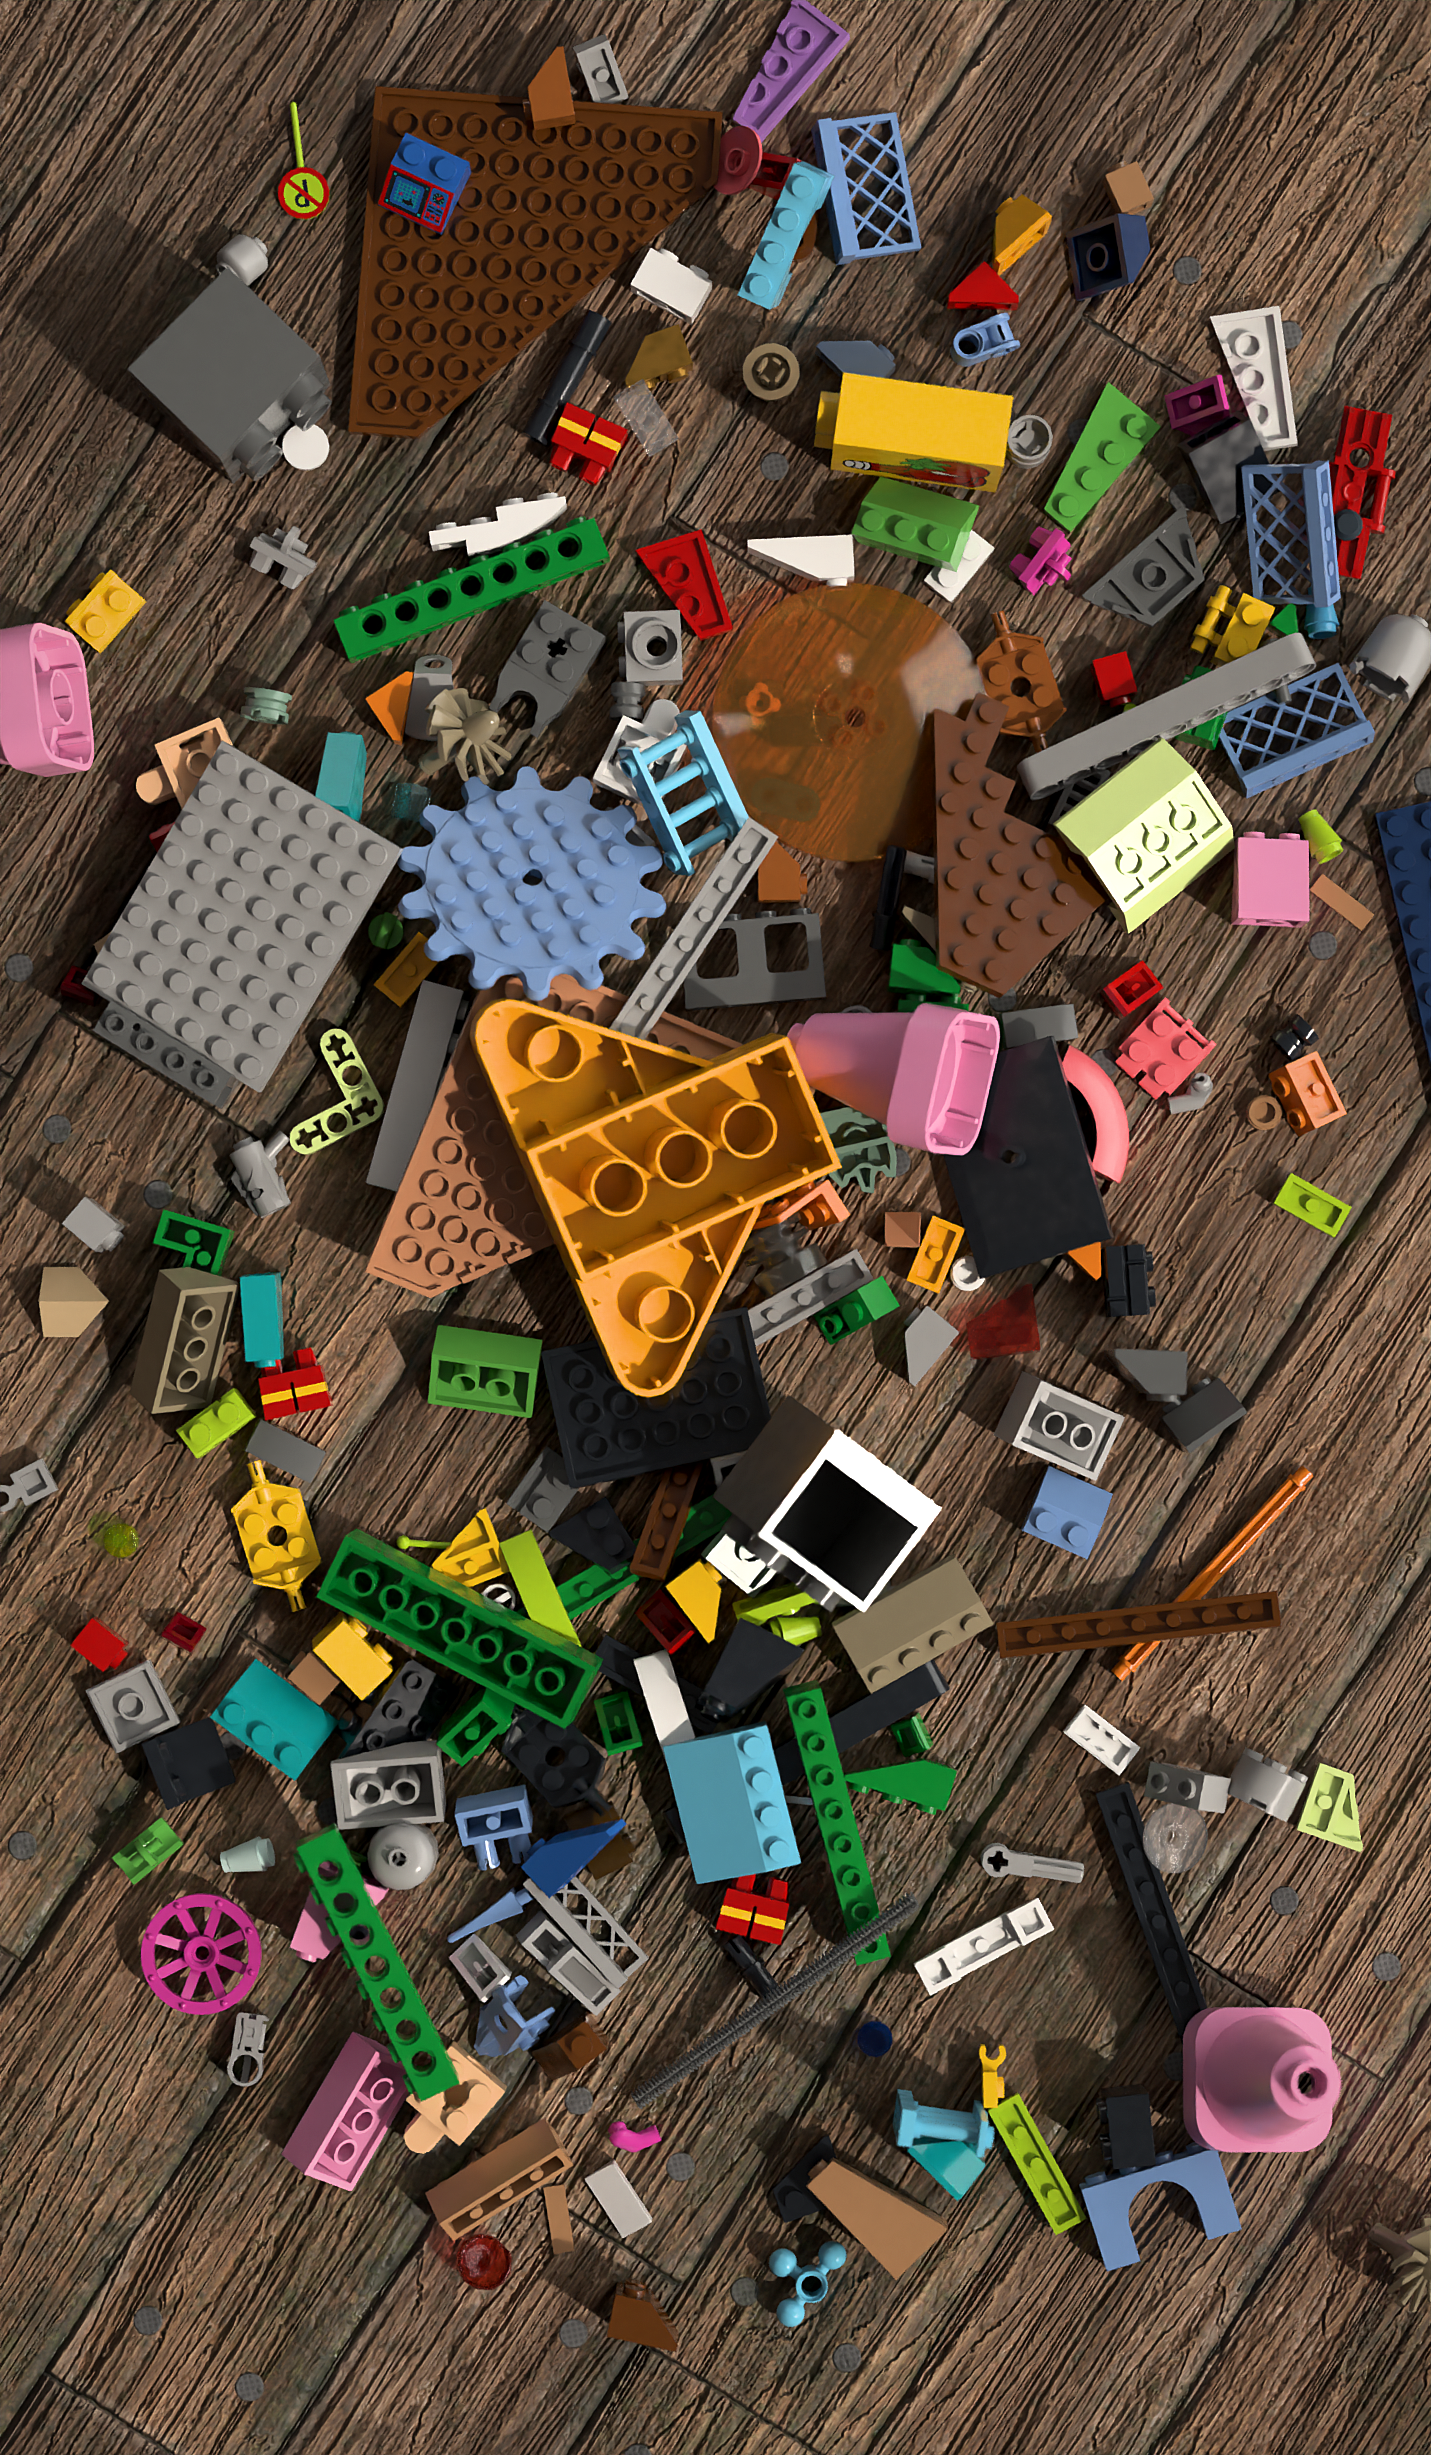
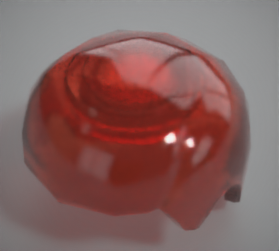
(483, 2262)

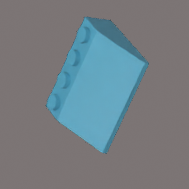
(731, 1803)

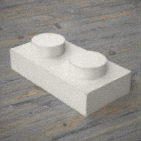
(950, 583)

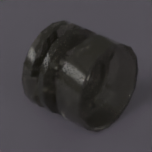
(782, 1255)

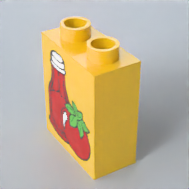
(915, 431)

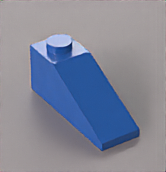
(566, 1854)

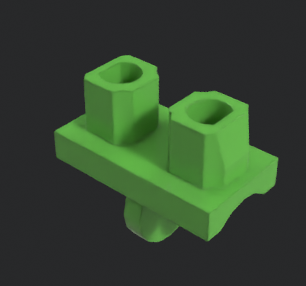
(148, 1850)

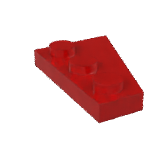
(690, 581)

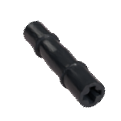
(566, 377)

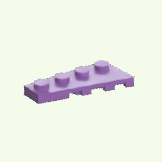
(796, 58)

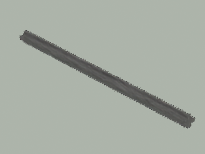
(775, 2001)

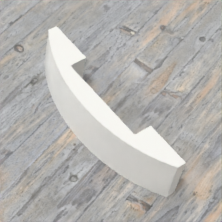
(664, 1698)
(983, 1945)

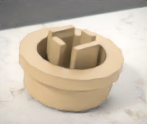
(771, 372)

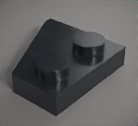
(597, 1537)
(791, 2191)

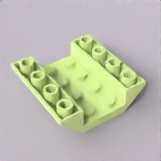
(1148, 832)

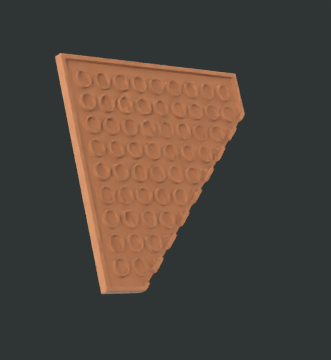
(464, 1189)

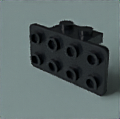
(397, 1710)

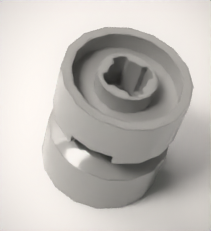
(1028, 441)

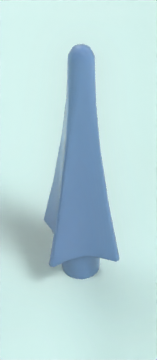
(507, 1906)

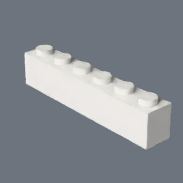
(417, 1079)

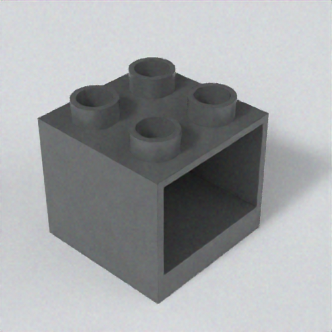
(233, 378)
(822, 1509)

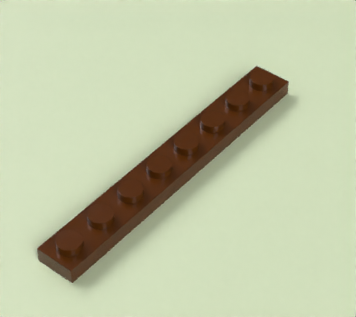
(1139, 1625)

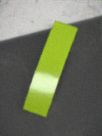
(537, 1585)

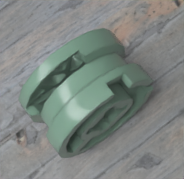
(265, 706)

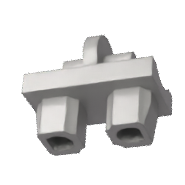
(268, 549)

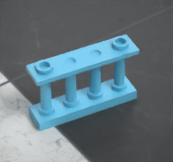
(707, 764)
(915, 2120)

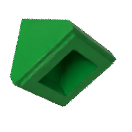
(1285, 622)
(912, 1735)

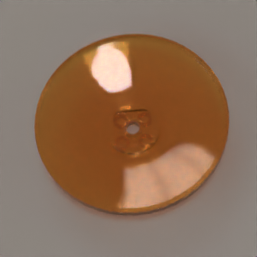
(785, 730)

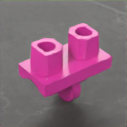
(1047, 563)

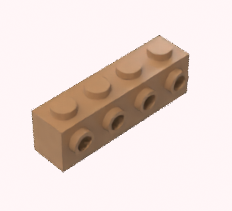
(499, 2179)

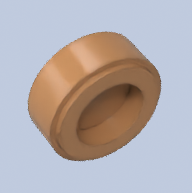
(1263, 1113)

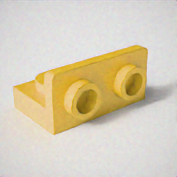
(104, 610)

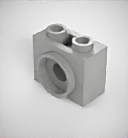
(640, 630)

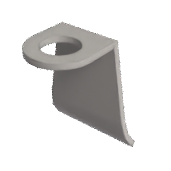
(425, 686)

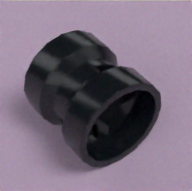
(1294, 1037)

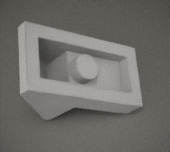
(600, 71)

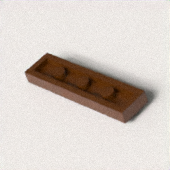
(667, 1520)

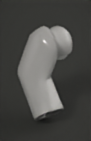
(1195, 1096)

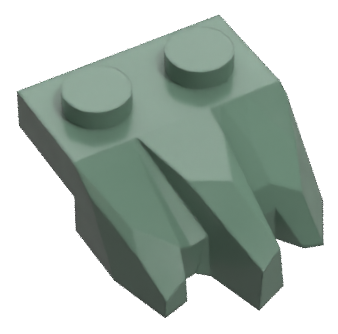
(860, 1146)

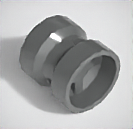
(627, 697)

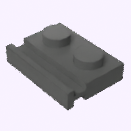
(543, 1491)

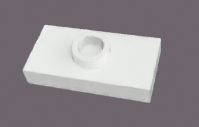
(1101, 1739)

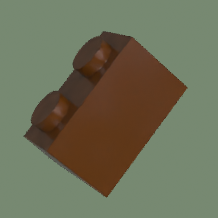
(640, 2317)

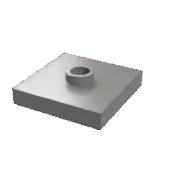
(133, 1706)

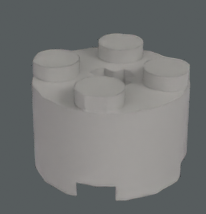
(1266, 1784)

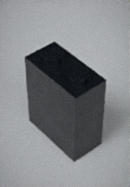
(1216, 463)

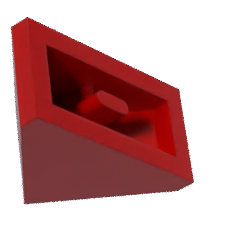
(772, 174)
(983, 291)
(1131, 990)
(666, 1621)

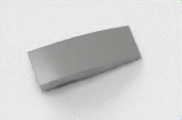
(567, 1962)

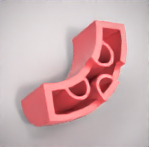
(1106, 1112)

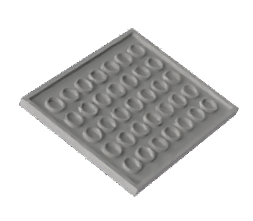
(242, 916)

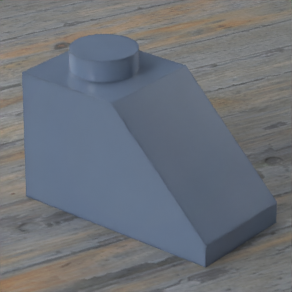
(857, 358)

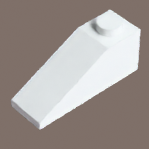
(815, 558)

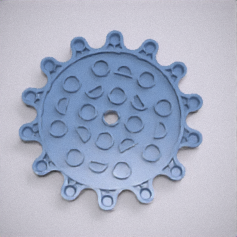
(538, 931)

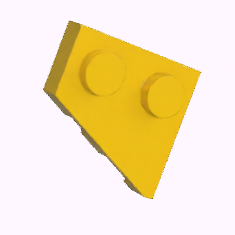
(473, 1554)

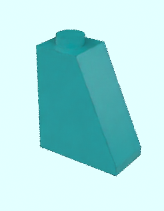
(343, 773)
(262, 1318)

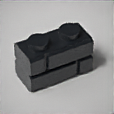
(1127, 1281)

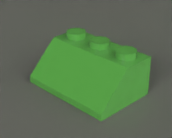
(915, 523)
(484, 1371)

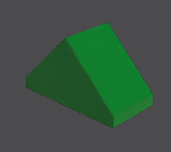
(618, 1723)

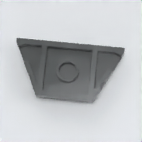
(1151, 575)

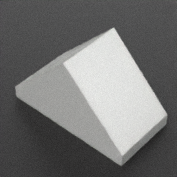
(480, 1967)

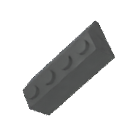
(1152, 1372)

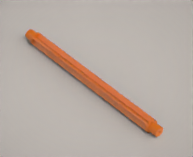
(1223, 1560)

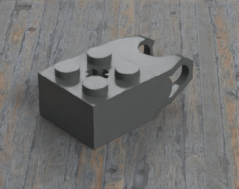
(544, 678)

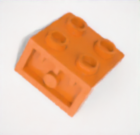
(814, 1201)

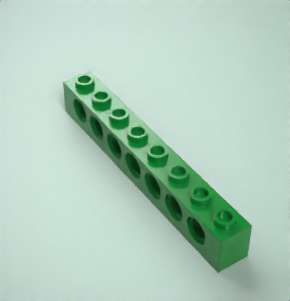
(427, 619)
(834, 1814)
(440, 2071)

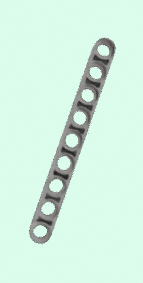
(1166, 716)

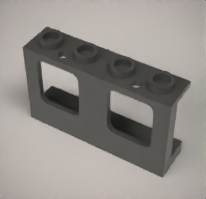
(754, 982)
(166, 1054)

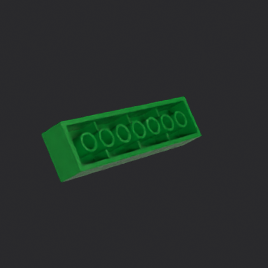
(459, 1628)

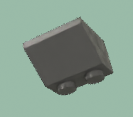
(1201, 1414)

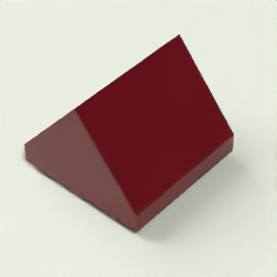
(73, 989)
(183, 1633)

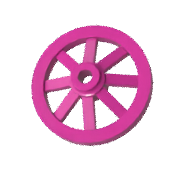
(194, 1961)

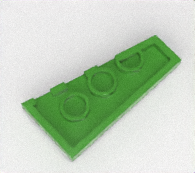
(1104, 450)

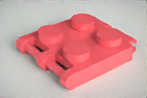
(1163, 1051)

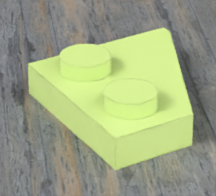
(1332, 1808)

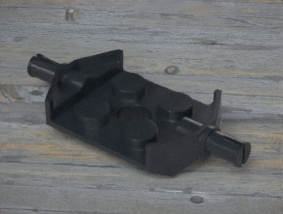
(564, 1785)

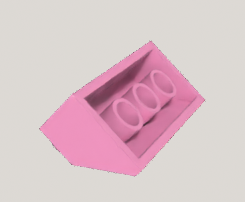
(349, 2114)

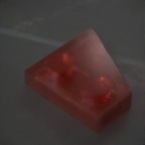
(1005, 1328)

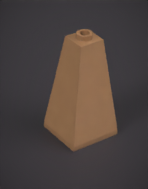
(878, 2216)

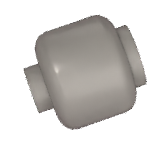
(243, 257)

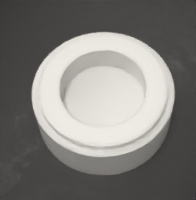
(965, 1274)

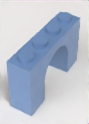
(1110, 2198)

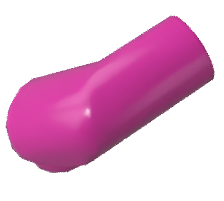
(630, 2140)

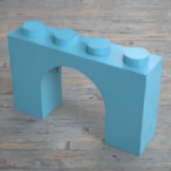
(770, 267)

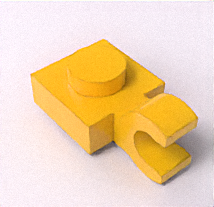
(991, 2084)

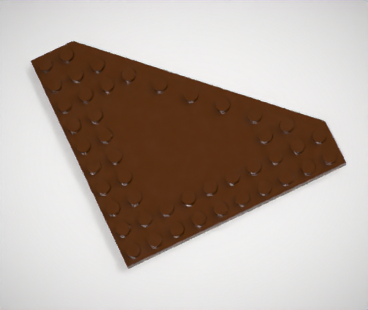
(523, 246)

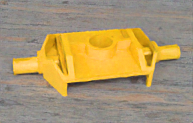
(270, 1564)

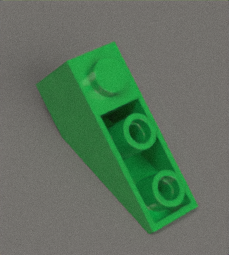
(914, 1780)

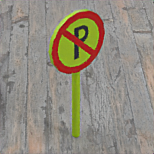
(302, 190)

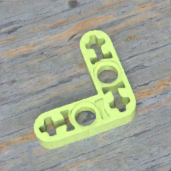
(353, 1096)

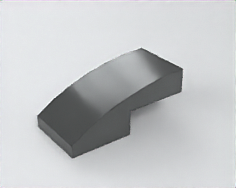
(1037, 1023)
(284, 1450)

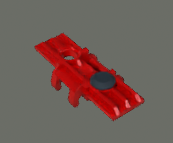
(1368, 432)

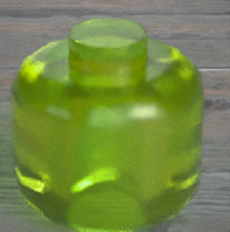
(121, 1540)

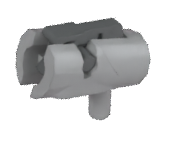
(257, 1176)

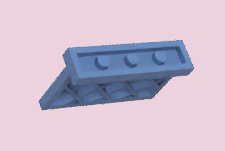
(838, 200)
(1319, 529)
(1307, 756)

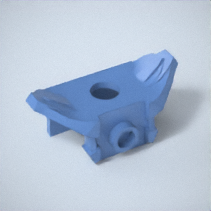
(493, 2038)

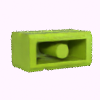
(216, 1423)

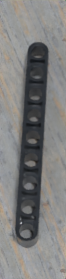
(854, 1723)

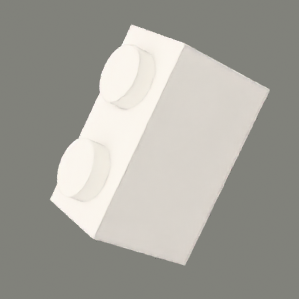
(672, 285)

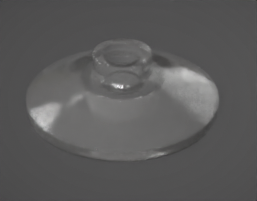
(1187, 1842)

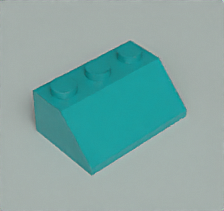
(275, 1719)

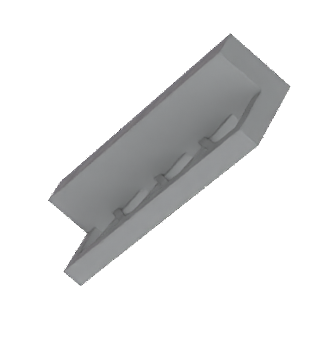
(581, 1935)

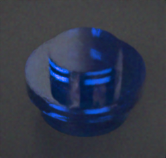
(874, 2038)

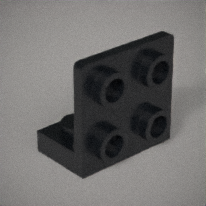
(189, 1762)

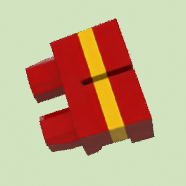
(571, 439)
(309, 1386)
(769, 1913)

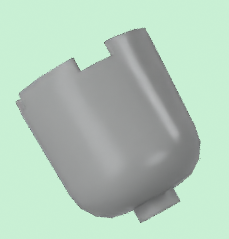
(1395, 656)
(414, 1842)

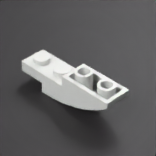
(515, 523)

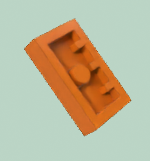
(1307, 1094)

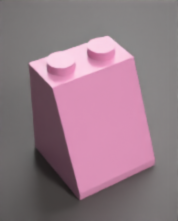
(1270, 881)
(312, 1934)

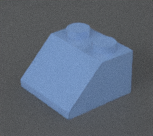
(1067, 1512)

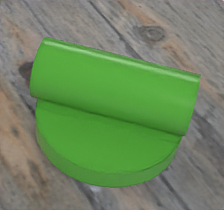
(385, 931)

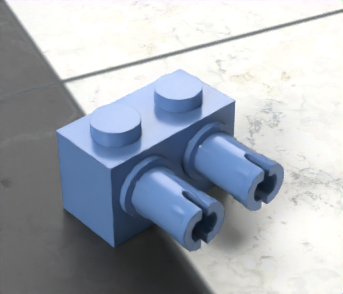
(492, 1817)

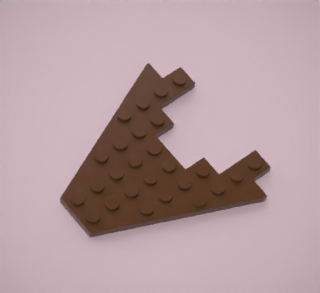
(998, 882)

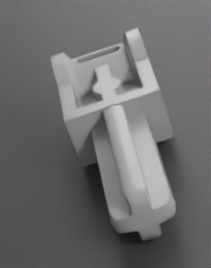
(1030, 1865)

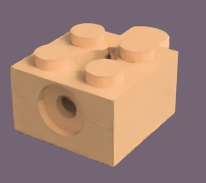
(183, 763)
(455, 2109)

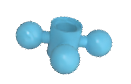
(784, 2263)

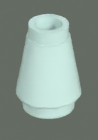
(249, 1856)

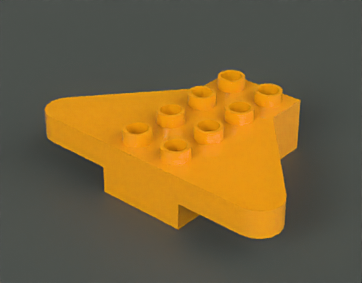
(648, 1167)

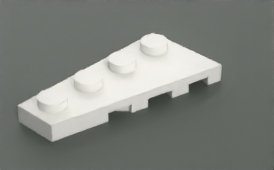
(1259, 365)

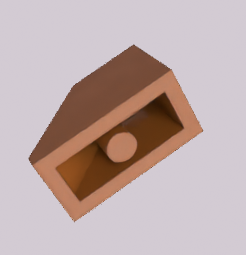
(550, 94)
(780, 878)

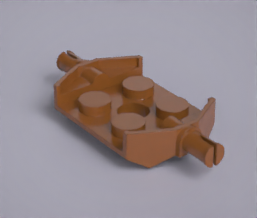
(1022, 657)

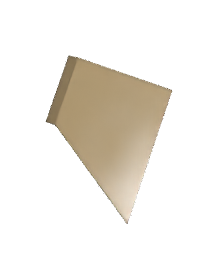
(68, 1301)

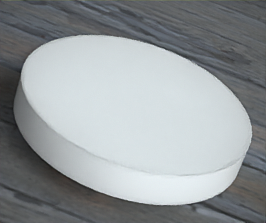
(307, 448)

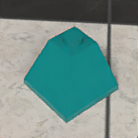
(949, 2162)

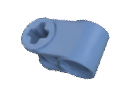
(991, 338)

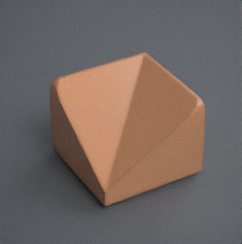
(902, 1229)

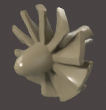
(462, 734)
(1413, 2254)

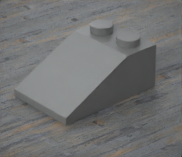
(1058, 1426)
(390, 1786)

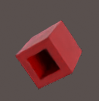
(1114, 679)
(101, 1645)

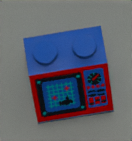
(424, 183)

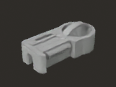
(247, 2041)

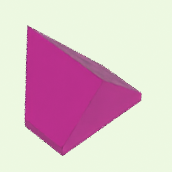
(1197, 405)

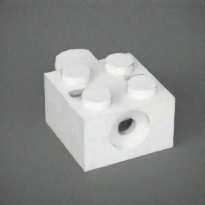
(656, 726)

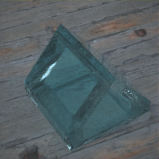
(410, 801)

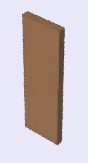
(1341, 902)
(559, 2219)

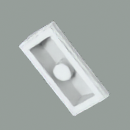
(618, 2199)

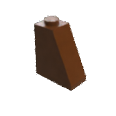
(571, 2047)

